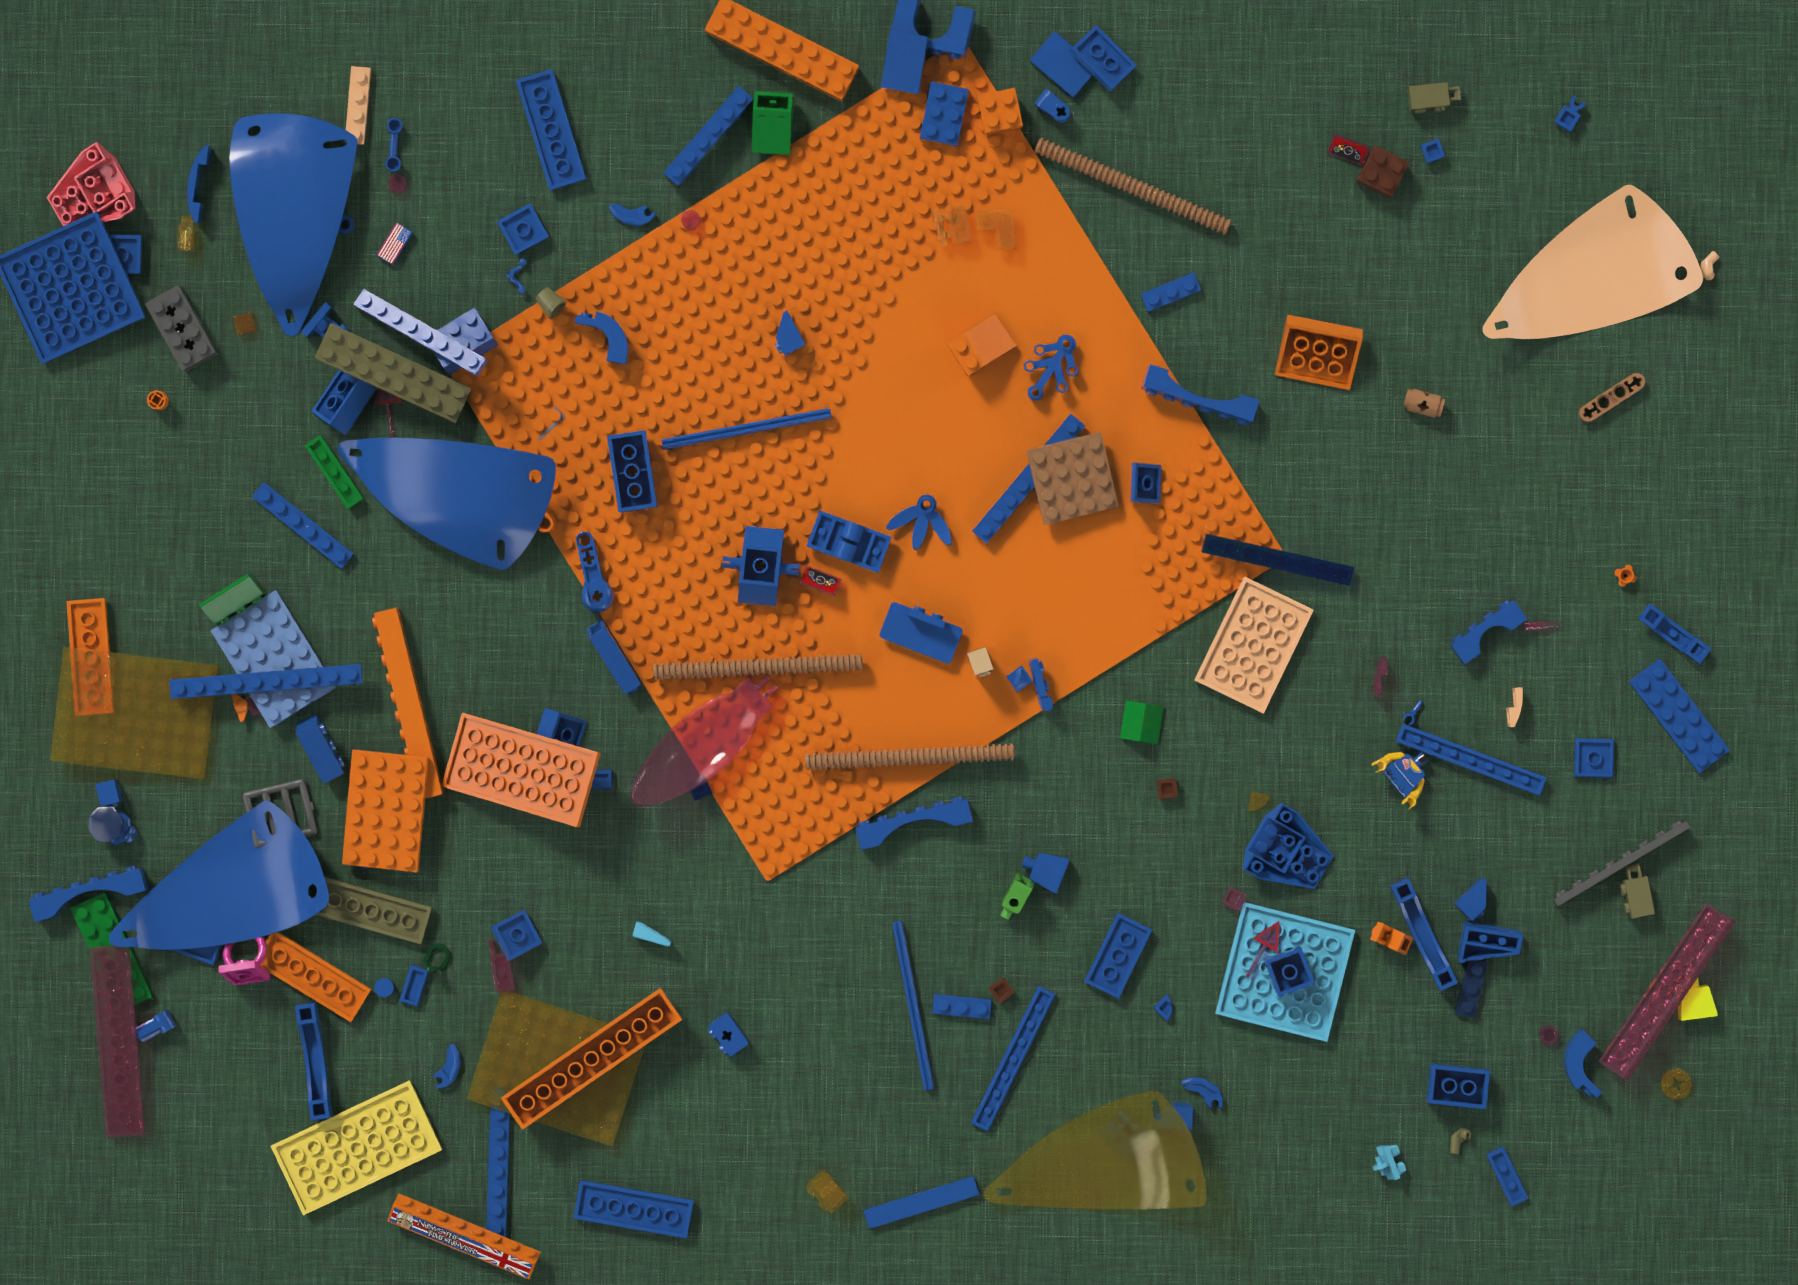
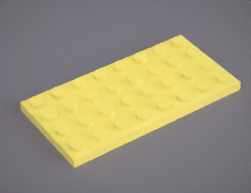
(356, 1147)

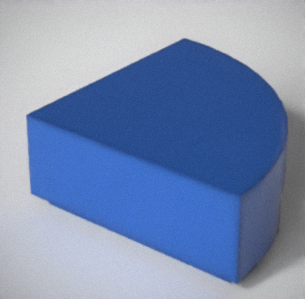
(1164, 1007)

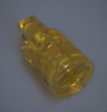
(186, 234)

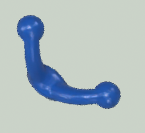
(523, 262)

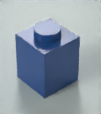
(109, 793)

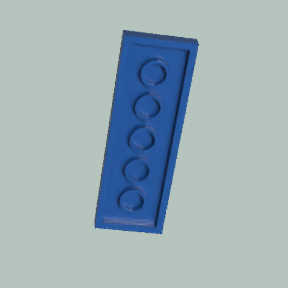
(551, 129)
(1679, 715)
(633, 1209)

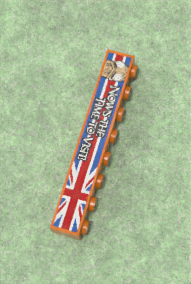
(463, 1236)

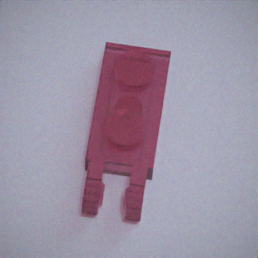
(501, 970)

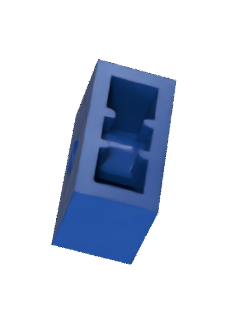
(738, 1038)

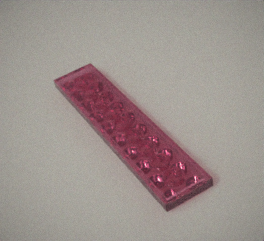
(1666, 991)
(117, 1041)

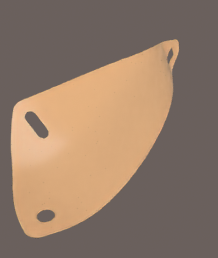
(1599, 272)

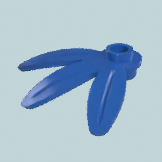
(923, 514)

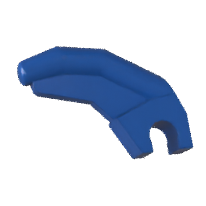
(631, 217)
(451, 1068)
(1205, 1088)

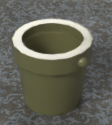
(550, 302)

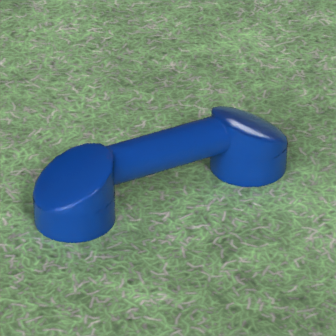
(394, 126)

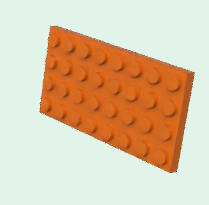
(521, 769)

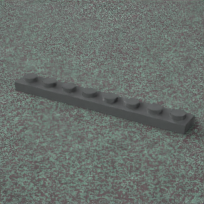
(1627, 858)

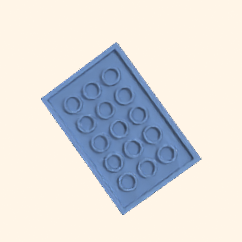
(266, 641)

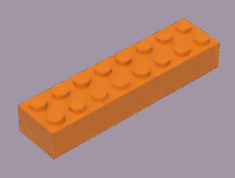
(782, 49)

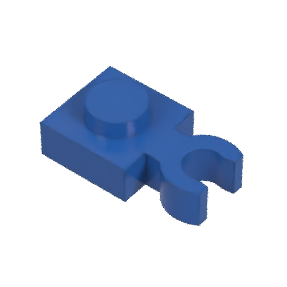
(1568, 117)

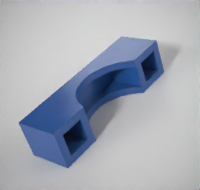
(1467, 646)

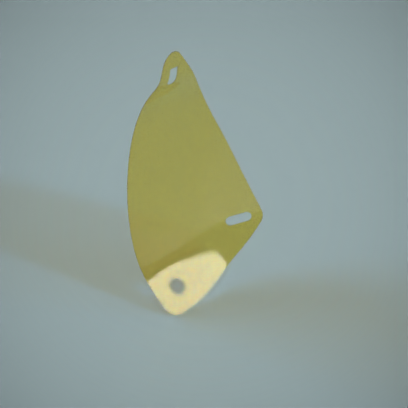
(1109, 1161)

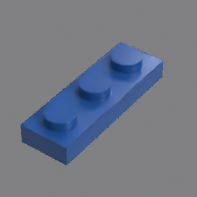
(1170, 292)
(961, 1006)

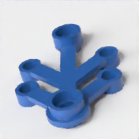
(1053, 365)

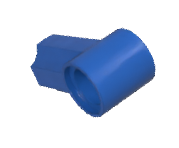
(159, 1024)

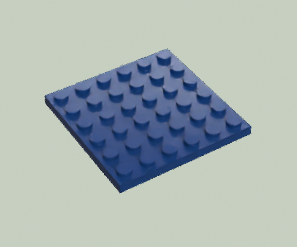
(70, 287)

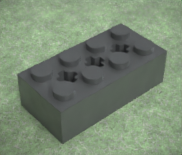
(194, 331)

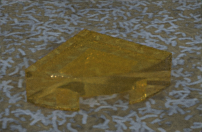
(1257, 800)

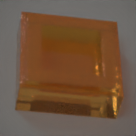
(244, 323)

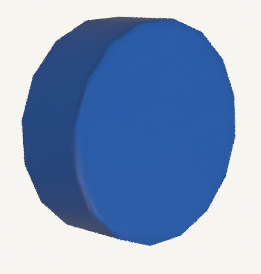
(384, 987)

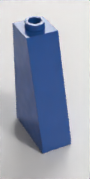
(613, 657)

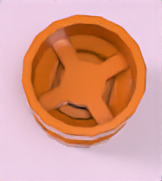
(161, 400)

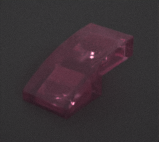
(1380, 670)

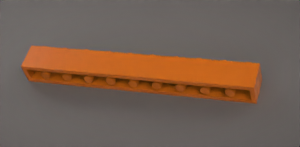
(406, 693)

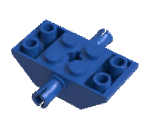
(757, 585)

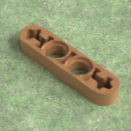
(1612, 398)

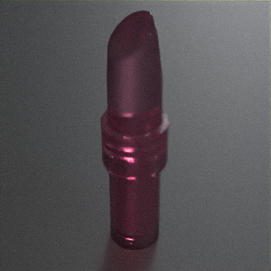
(1540, 625)

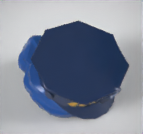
(111, 826)

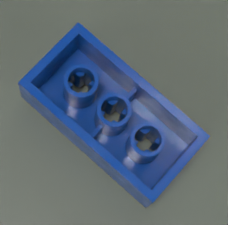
(640, 461)

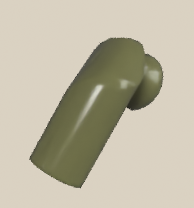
(1457, 1138)

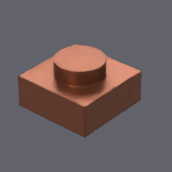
(1167, 788)
(1001, 990)

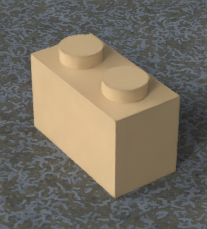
(980, 662)

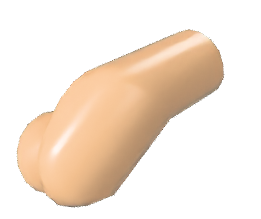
(1707, 265)

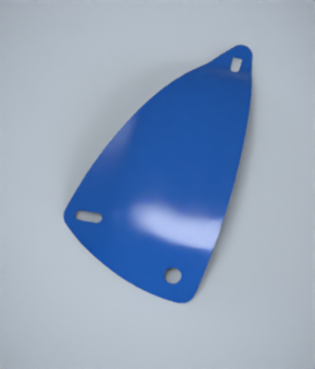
(289, 204)
(458, 492)
(231, 889)

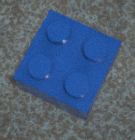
(1288, 971)

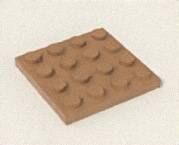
(1072, 478)

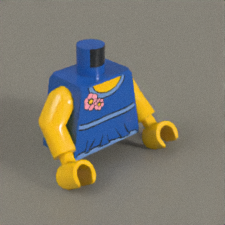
(1404, 774)

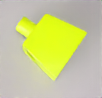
(1697, 1003)

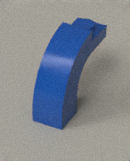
(618, 343)
(1574, 1056)

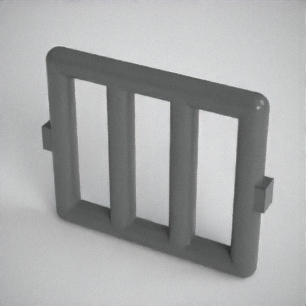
(283, 788)

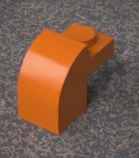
(1391, 938)

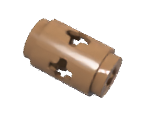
(1415, 398)

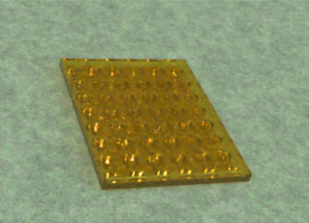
(121, 714)
(529, 1037)

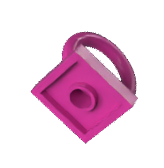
(244, 970)

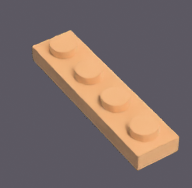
(358, 103)

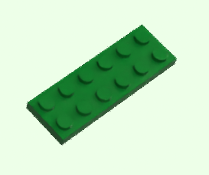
(96, 921)

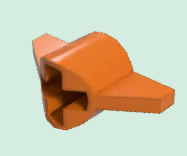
(241, 706)

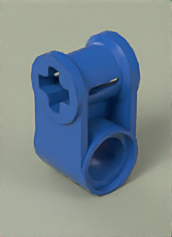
(1050, 104)

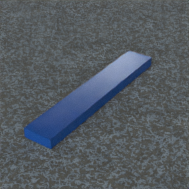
(921, 1202)

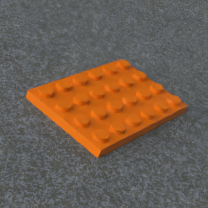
(385, 810)

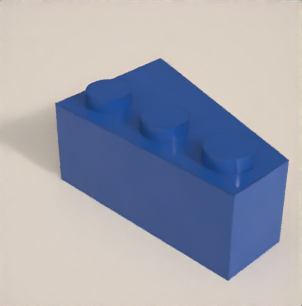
(320, 748)
(1487, 941)

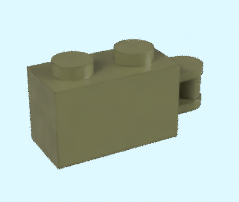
(1431, 97)
(1636, 893)

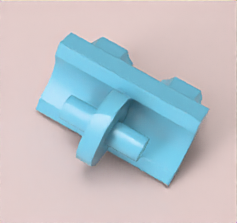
(1386, 1162)

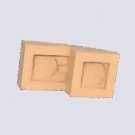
(1514, 712)

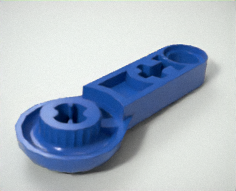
(593, 579)

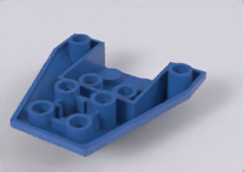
(1286, 850)

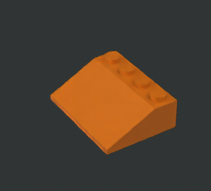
(1318, 352)

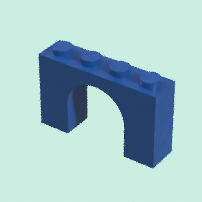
(954, 42)

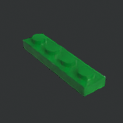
(334, 472)

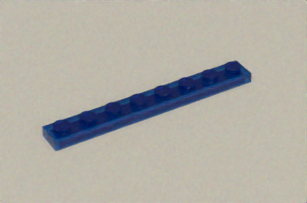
(1277, 559)

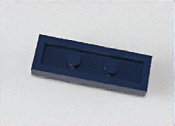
(1471, 988)

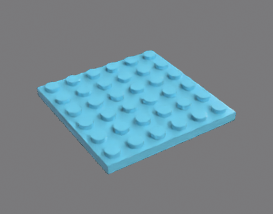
(1253, 998)

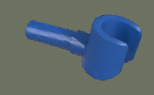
(1412, 713)

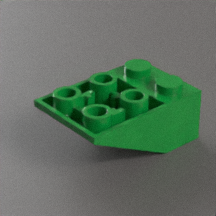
(772, 122)

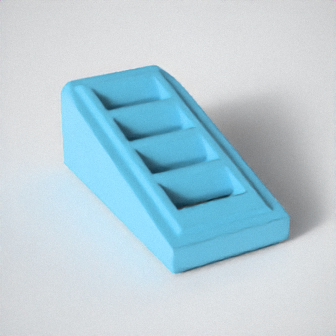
(646, 933)

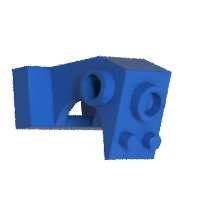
(321, 322)

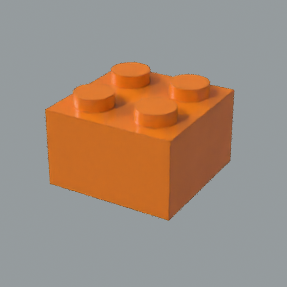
(999, 111)

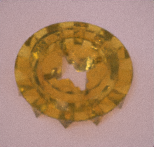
(1667, 1081)

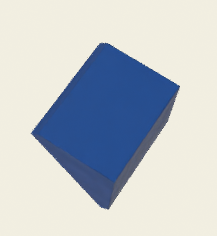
(1145, 483)

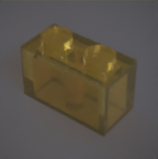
(826, 1190)

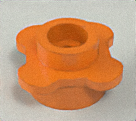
(1630, 575)

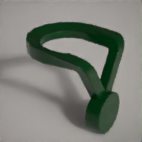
(433, 969)

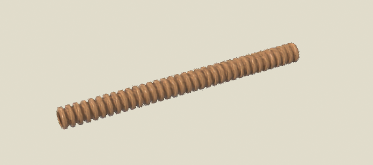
(1132, 186)
(757, 667)
(909, 756)

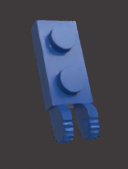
(1041, 685)

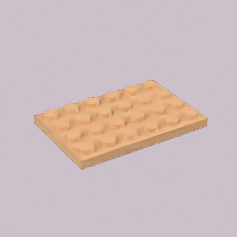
(1253, 645)

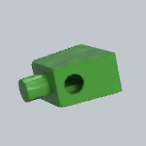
(1019, 890)

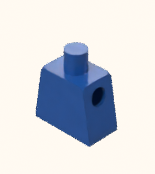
(1046, 870)

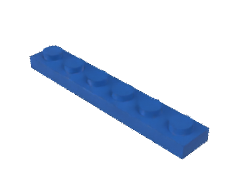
(303, 525)

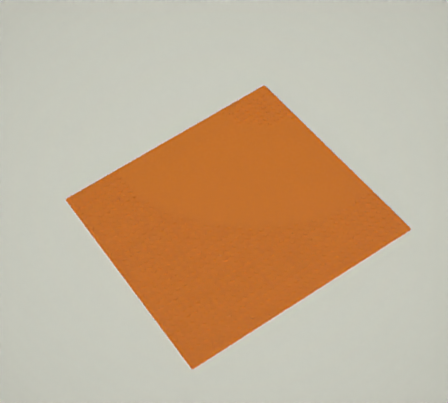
(856, 262)

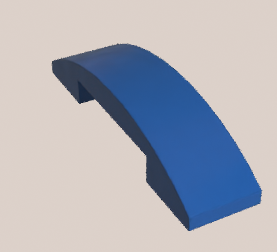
(202, 159)
(1674, 634)

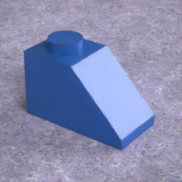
(788, 336)
(1473, 900)

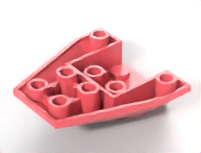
(93, 185)

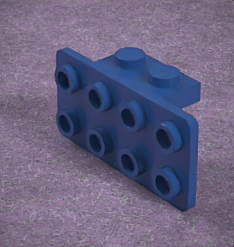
(921, 632)

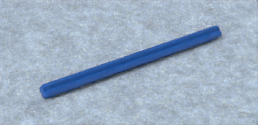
(747, 428)
(913, 1005)

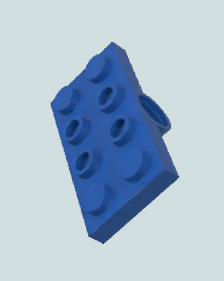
(849, 541)

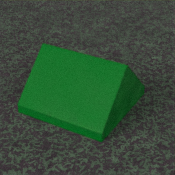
(1141, 722)

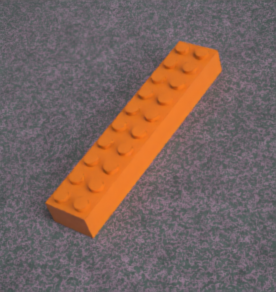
(591, 1058)

